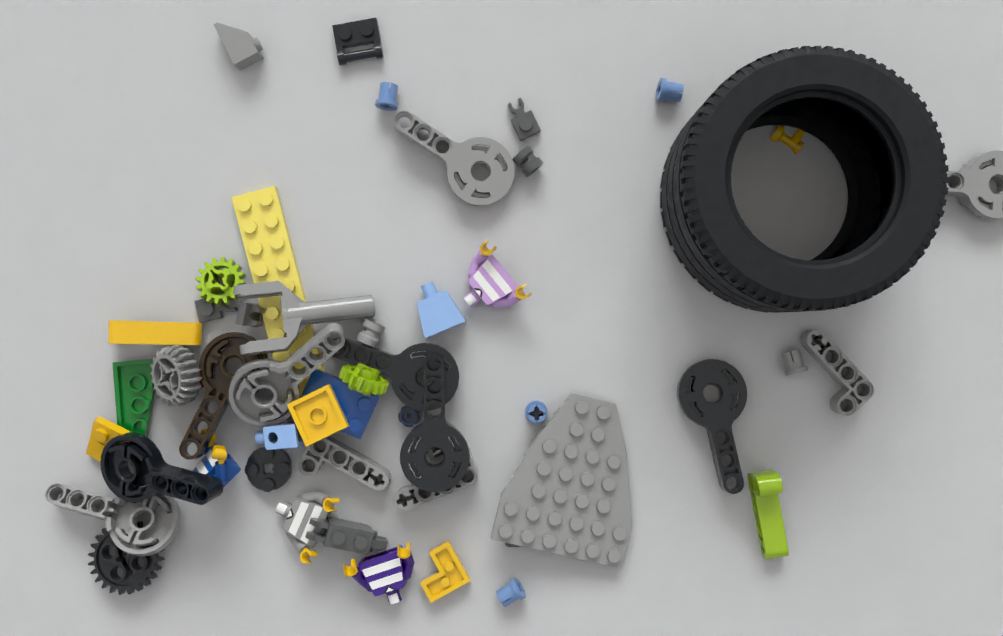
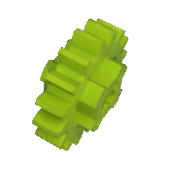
(212, 288)
(363, 379)

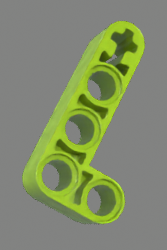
(764, 493)

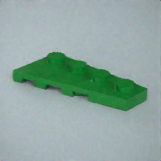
(133, 394)

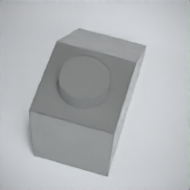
(240, 45)

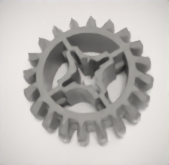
(175, 375)

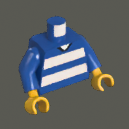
(217, 462)

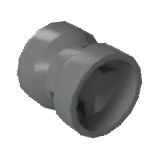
(528, 166)

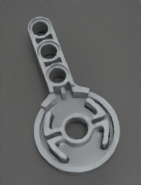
(462, 159)
(973, 183)
(279, 378)
(123, 515)

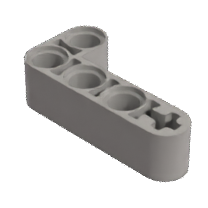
(833, 368)
(348, 466)
(421, 499)

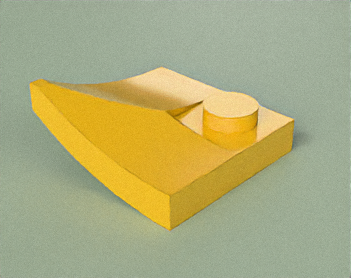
(101, 434)

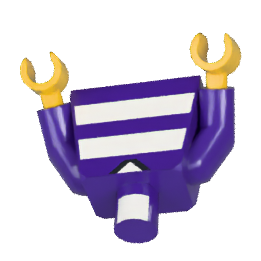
(383, 571)

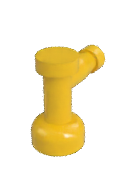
(793, 143)

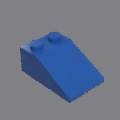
(354, 404)

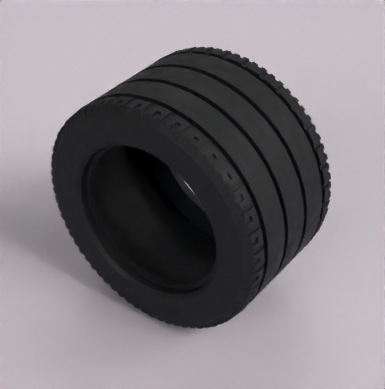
(888, 161)

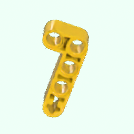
(154, 332)

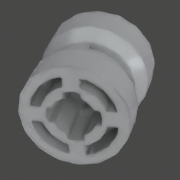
(370, 333)

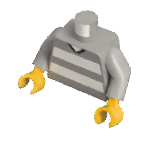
(298, 516)

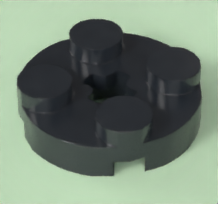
(268, 481)

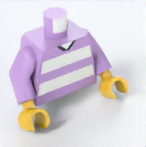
(491, 281)

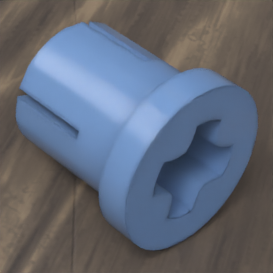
(665, 89)
(387, 97)
(530, 408)
(511, 592)

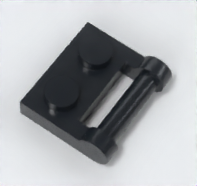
(357, 34)

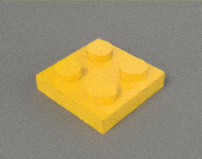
(318, 415)

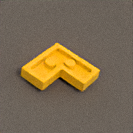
(450, 573)

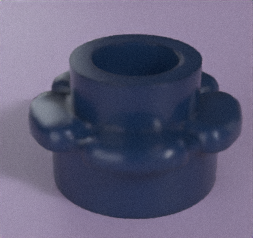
(408, 422)

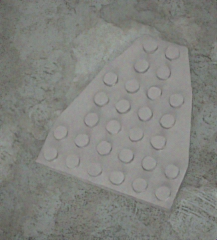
(571, 487)

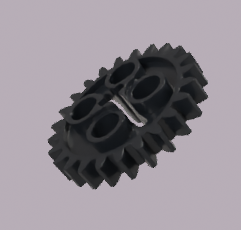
(107, 566)

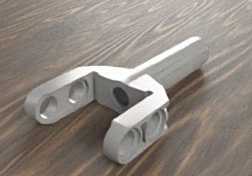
(299, 314)

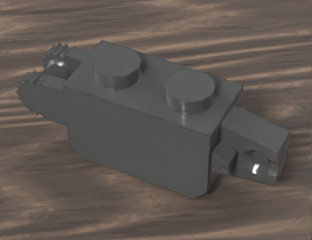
(346, 535)

